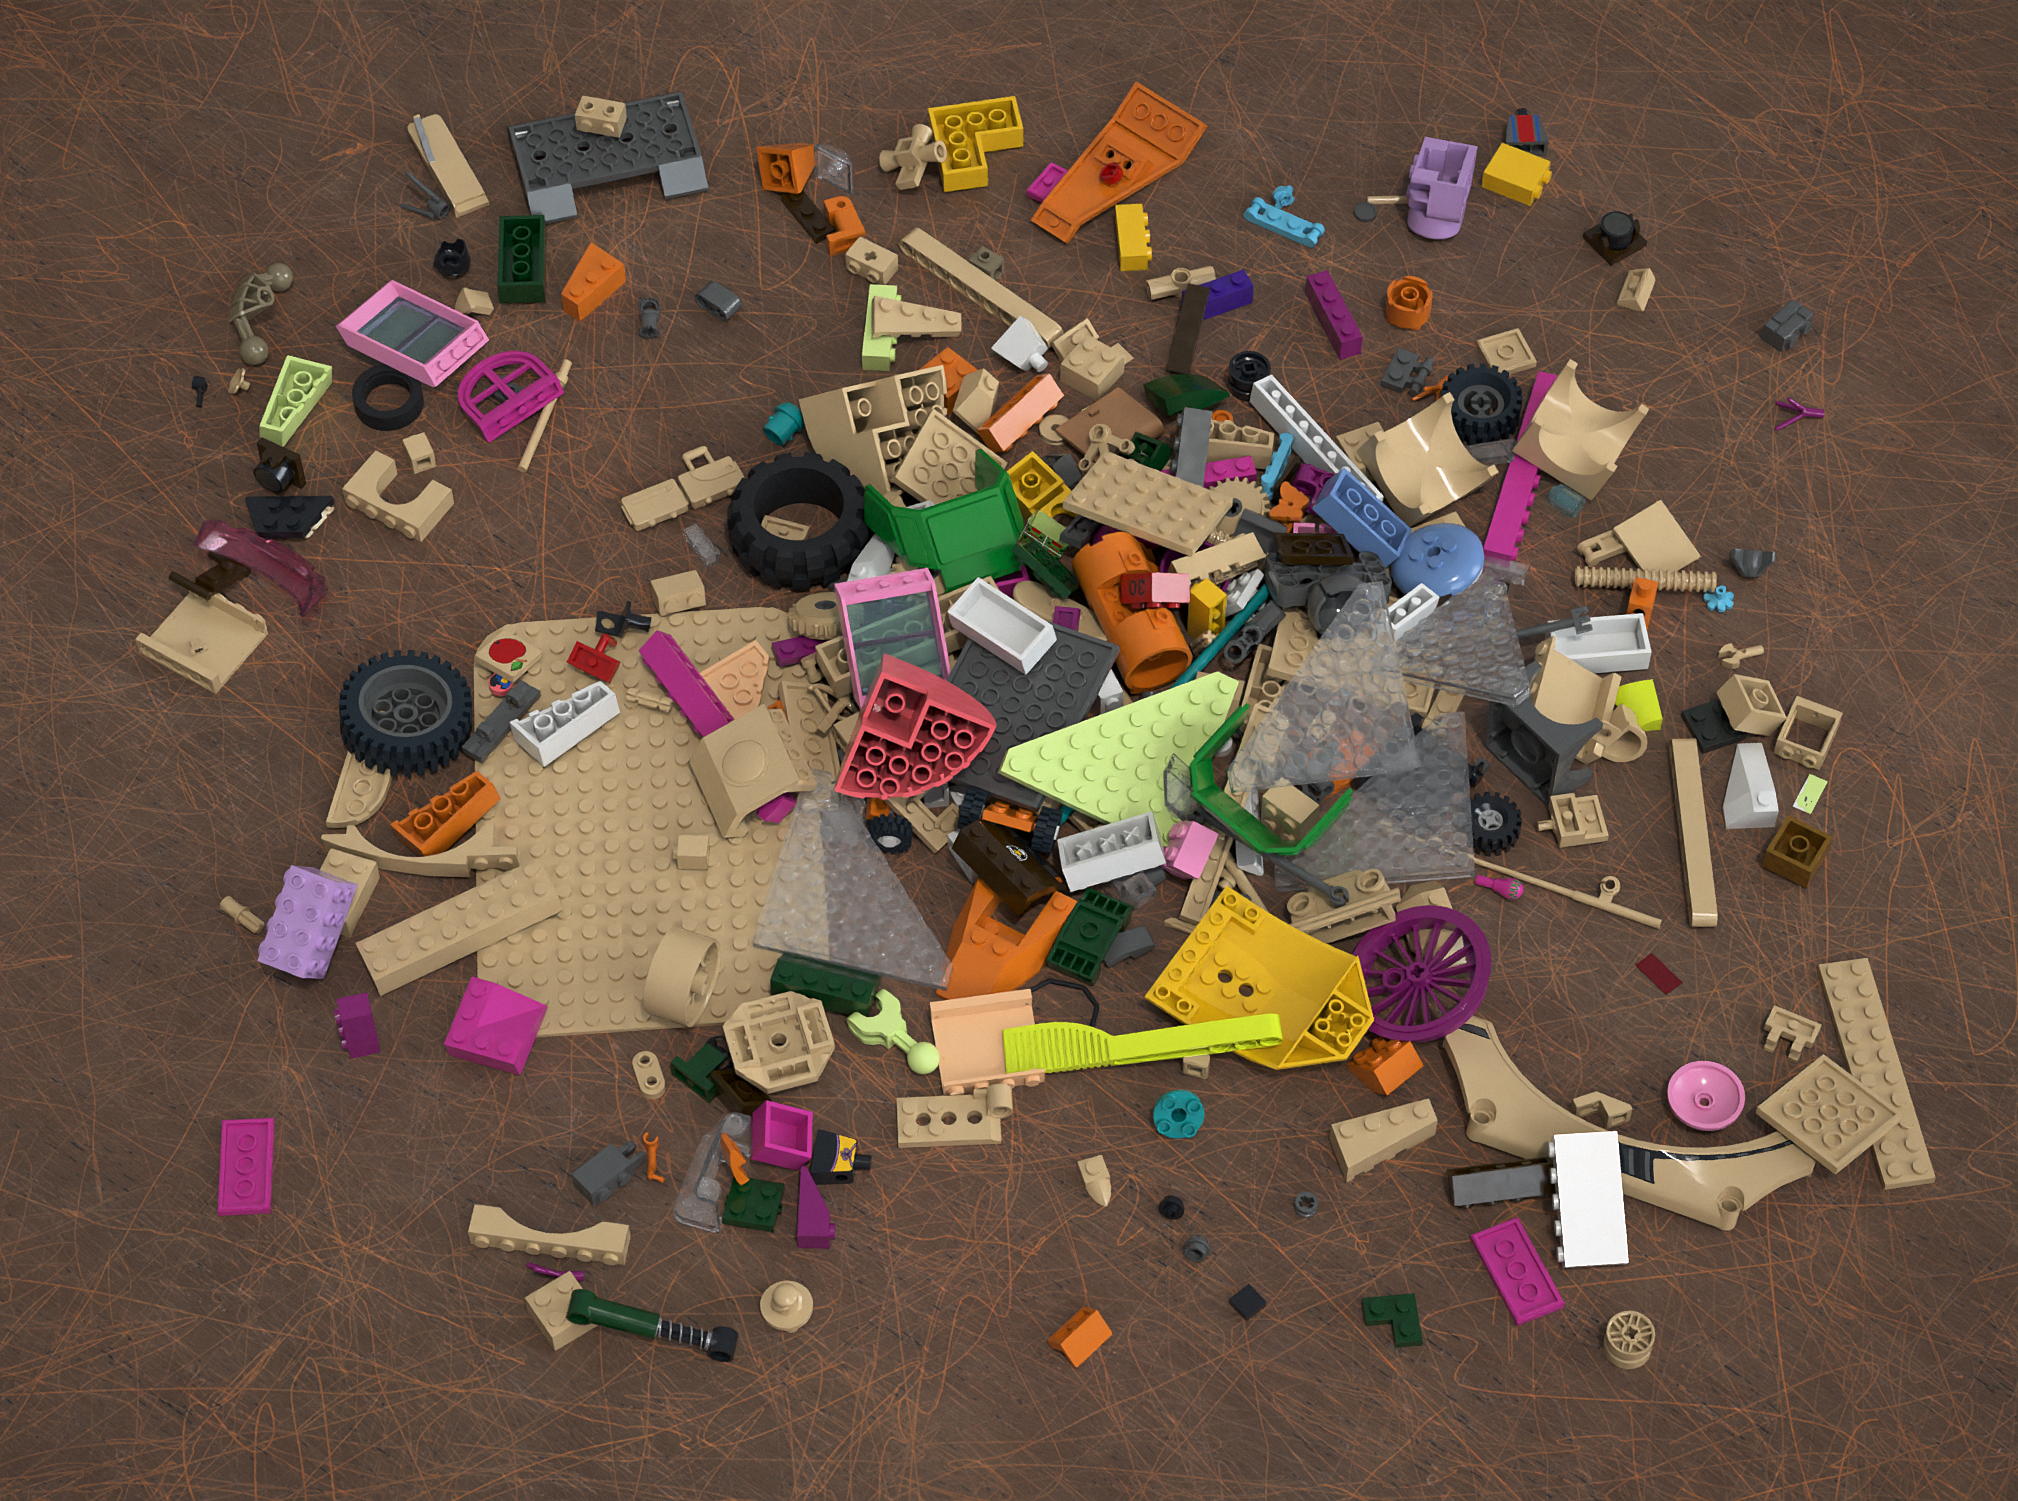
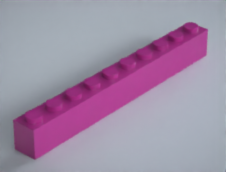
(1516, 490)
(698, 702)

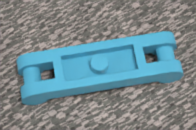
(1283, 223)
(1278, 464)

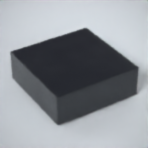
(1247, 1302)

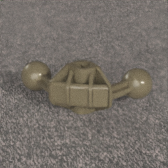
(250, 300)

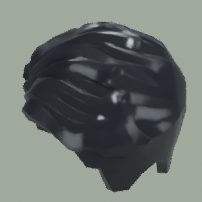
(452, 258)

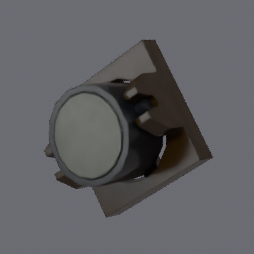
(1615, 232)
(276, 467)

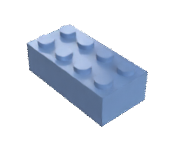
(1361, 517)

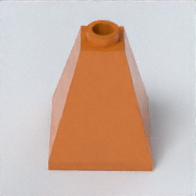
(785, 166)

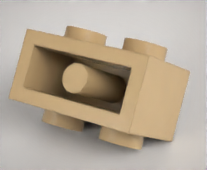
(600, 116)

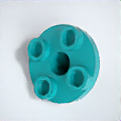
(1178, 1114)

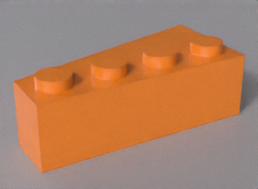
(447, 816)

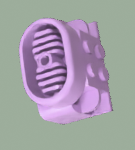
(1440, 187)

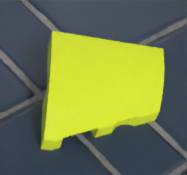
(1643, 700)

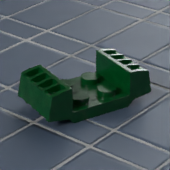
(1088, 936)

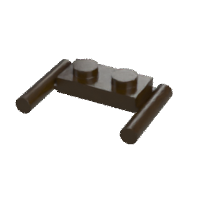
(214, 579)

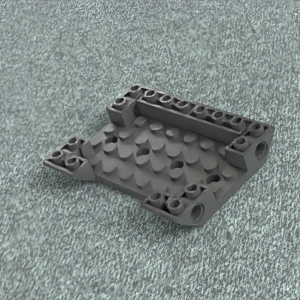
(551, 180)

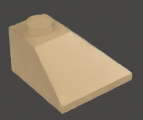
(977, 398)

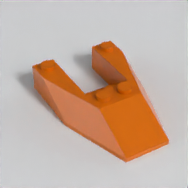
(994, 956)

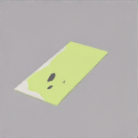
(1810, 793)

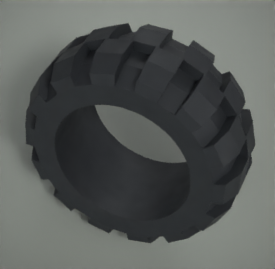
(792, 482)

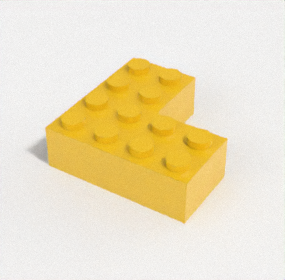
(971, 131)

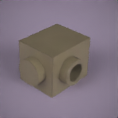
(988, 262)

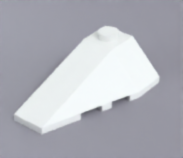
(872, 561)
(1750, 790)

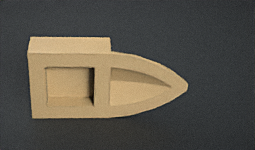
(1096, 1179)

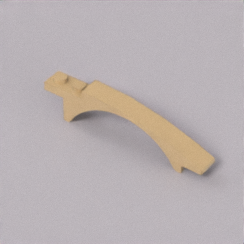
(476, 853)

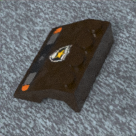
(1008, 863)

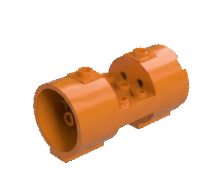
(1148, 639)

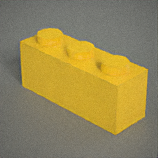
(1132, 237)
(1206, 609)

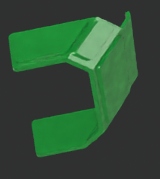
(959, 536)
(1234, 815)

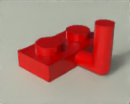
(593, 660)

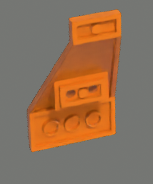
(1142, 132)

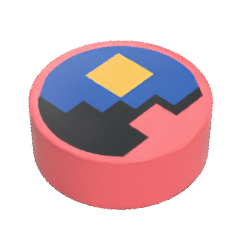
(499, 686)

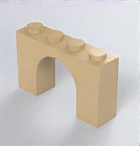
(413, 518)

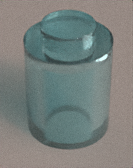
(1566, 500)

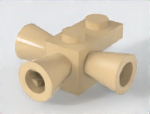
(913, 156)

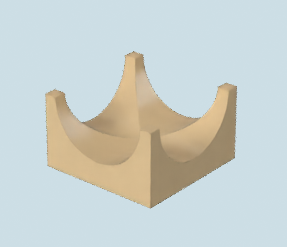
(1575, 436)
(1423, 464)

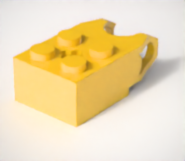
(1038, 488)

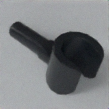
(200, 385)

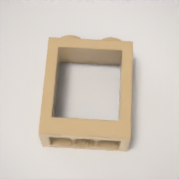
(1806, 711)

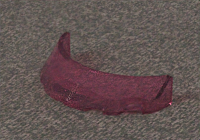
(266, 557)

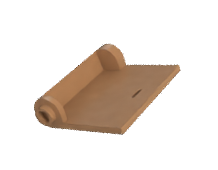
(1116, 411)

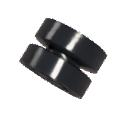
(1245, 370)

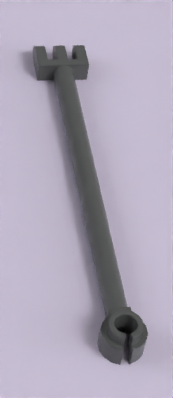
(1575, 621)
(1329, 891)

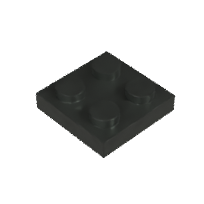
(1711, 726)

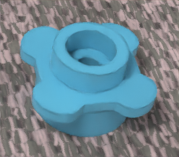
(1283, 196)

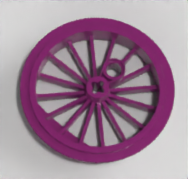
(1426, 975)

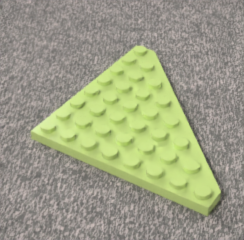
(1117, 759)

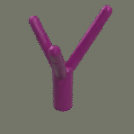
(1804, 411)
(579, 1275)

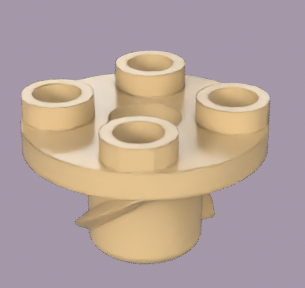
(786, 1306)

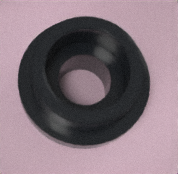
(1171, 1207)

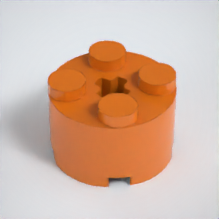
(1408, 303)

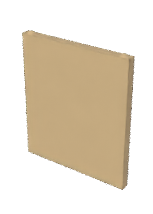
(1656, 540)

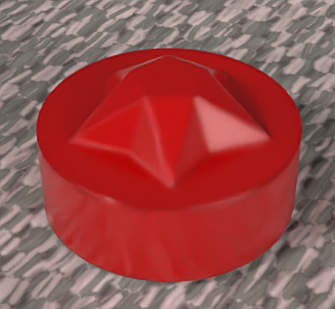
(1111, 173)

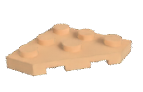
(739, 679)

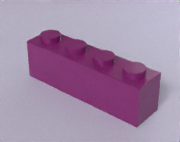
(1333, 315)

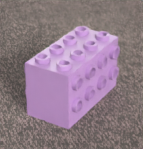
(306, 922)

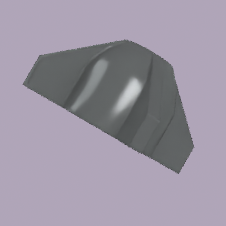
(1751, 562)

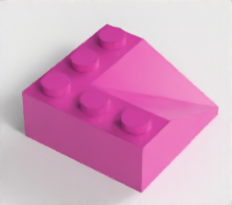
(494, 1026)

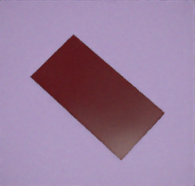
(1659, 973)

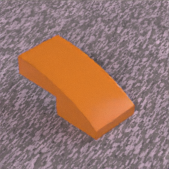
(733, 1158)

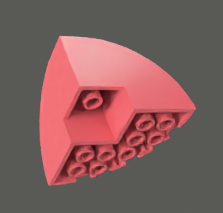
(911, 734)

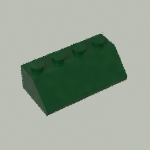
(836, 986)

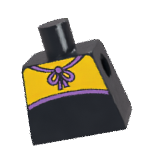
(837, 1159)

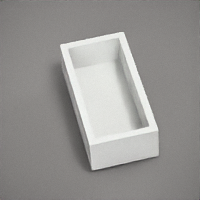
(1002, 625)
(1611, 646)

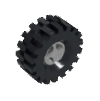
(1500, 814)

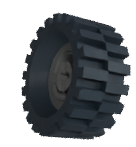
(1483, 390)

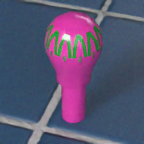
(1507, 887)

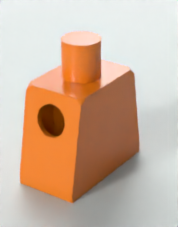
(1643, 598)

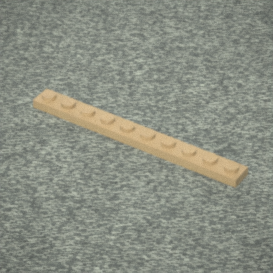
(1202, 889)

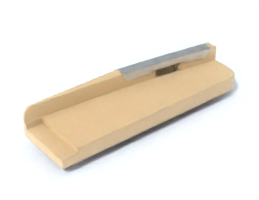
(447, 164)

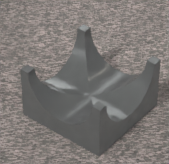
(1537, 747)

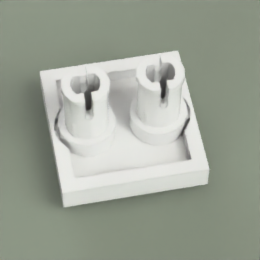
(1241, 591)

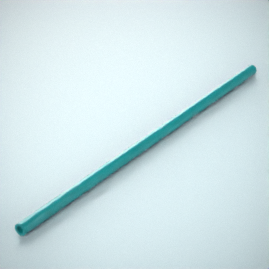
(1209, 653)

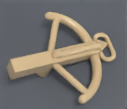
(837, 708)

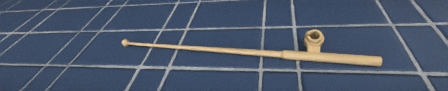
(1602, 902)

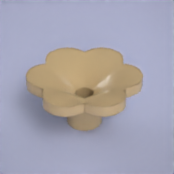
(238, 382)

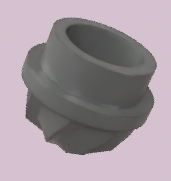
(1196, 1248)

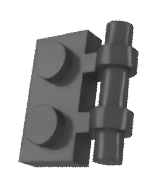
(1400, 371)

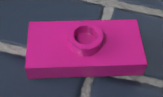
(1046, 182)

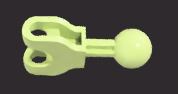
(890, 1029)

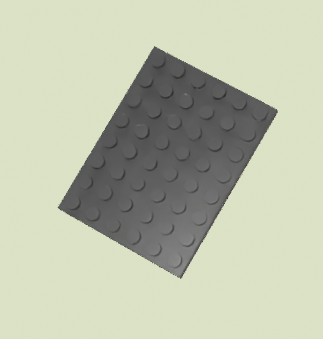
(1030, 705)

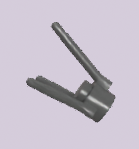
(436, 205)

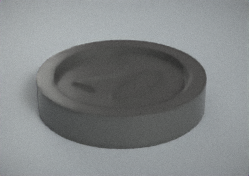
(1365, 212)

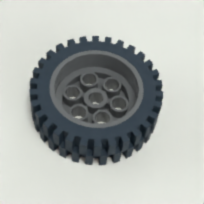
(423, 707)

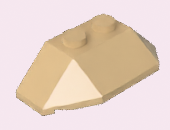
(1429, 894)

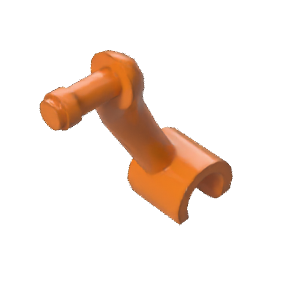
(651, 1147)

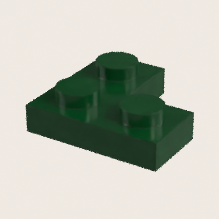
(1395, 1310)

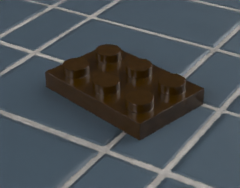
(1313, 549)

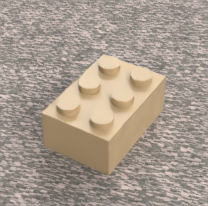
(359, 871)

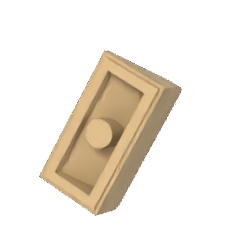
(1636, 289)

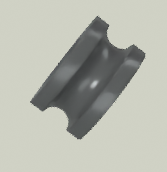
(1303, 1211)

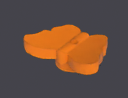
(1289, 496)

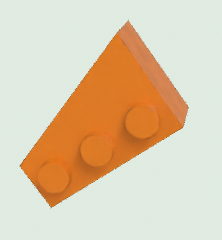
(592, 282)

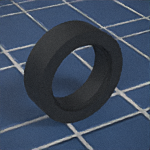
(391, 419)

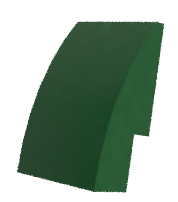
(1183, 390)
(1148, 452)

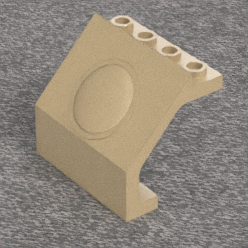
(749, 766)

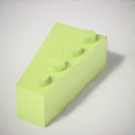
(294, 396)

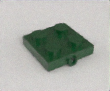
(754, 1204)

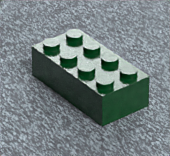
(522, 259)

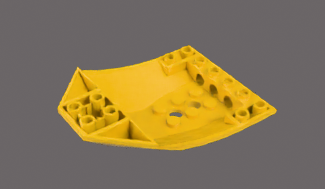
(1291, 975)

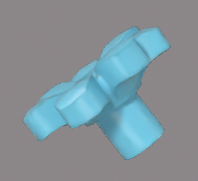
(1719, 599)

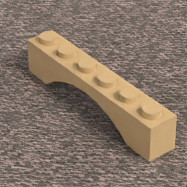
(602, 1242)

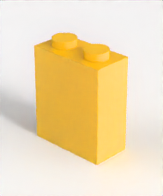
(1516, 174)

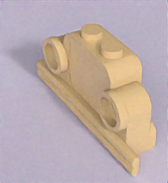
(1367, 907)

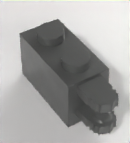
(607, 1172)

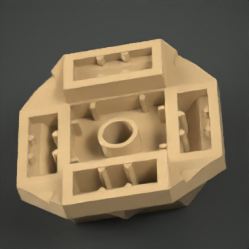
(776, 1019)

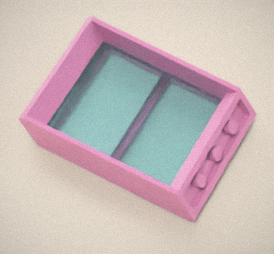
(412, 333)
(893, 617)

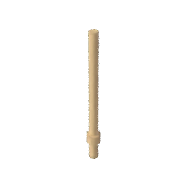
(543, 419)

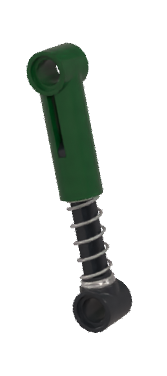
(588, 1309)

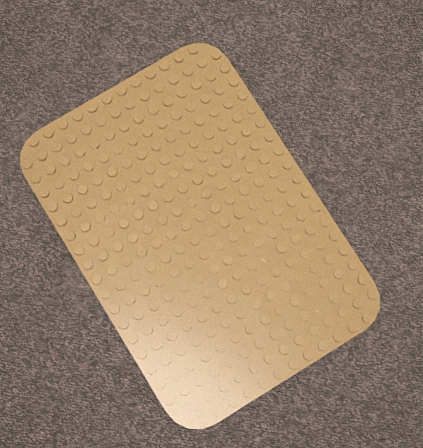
(608, 829)

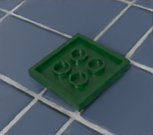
(1047, 568)

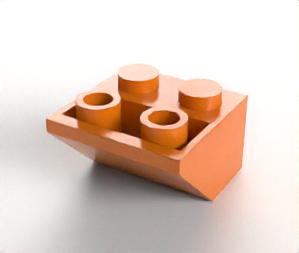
(1385, 1064)

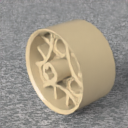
(682, 976)

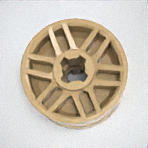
(1629, 1339)

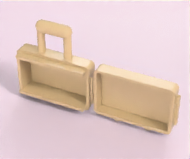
(697, 487)

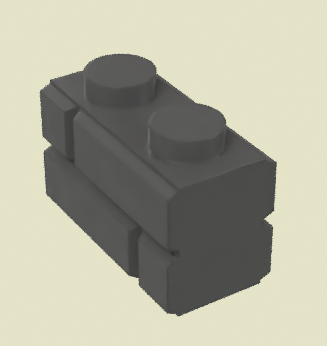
(1787, 326)

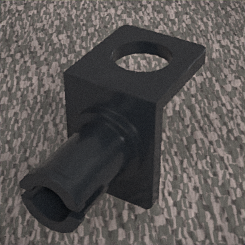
(622, 622)

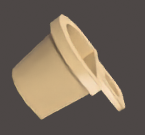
(1624, 737)

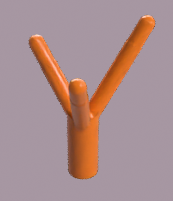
(1432, 389)

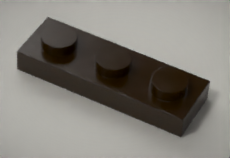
(808, 215)

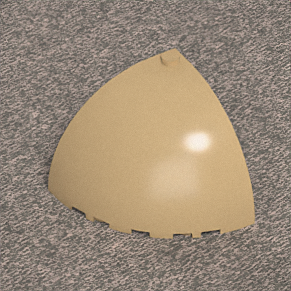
(874, 423)

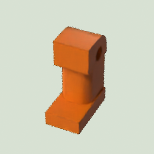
(846, 222)

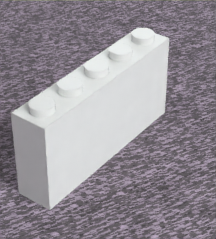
(1588, 1200)

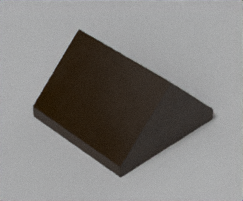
(737, 1093)

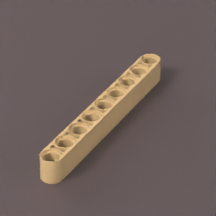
(975, 284)
(1693, 833)

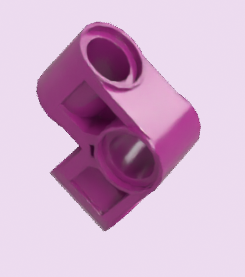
(1311, 482)

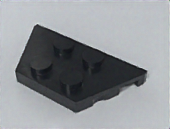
(286, 514)

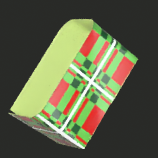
(1043, 533)

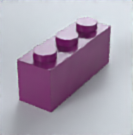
(357, 1025)

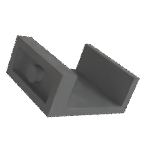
(1262, 528)

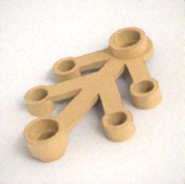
(1101, 443)

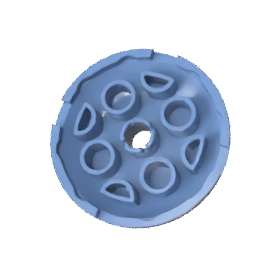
(1441, 558)

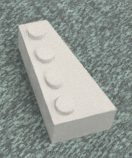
(565, 723)

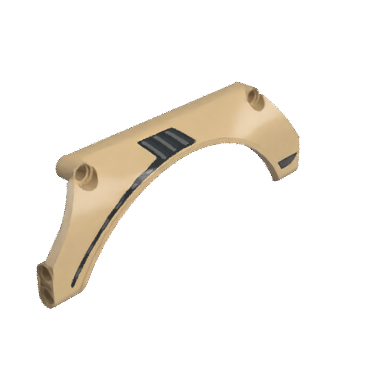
(1691, 1181)

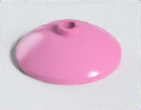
(1708, 1084)

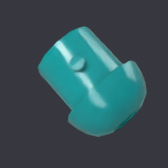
(784, 423)

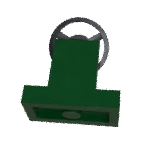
(698, 1069)

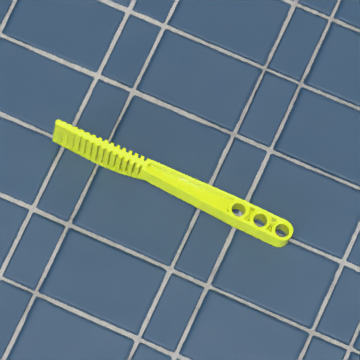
(1077, 1046)

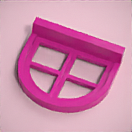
(518, 405)

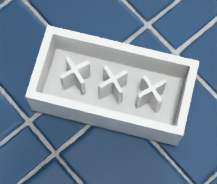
(1111, 851)

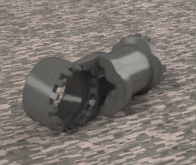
(649, 318)

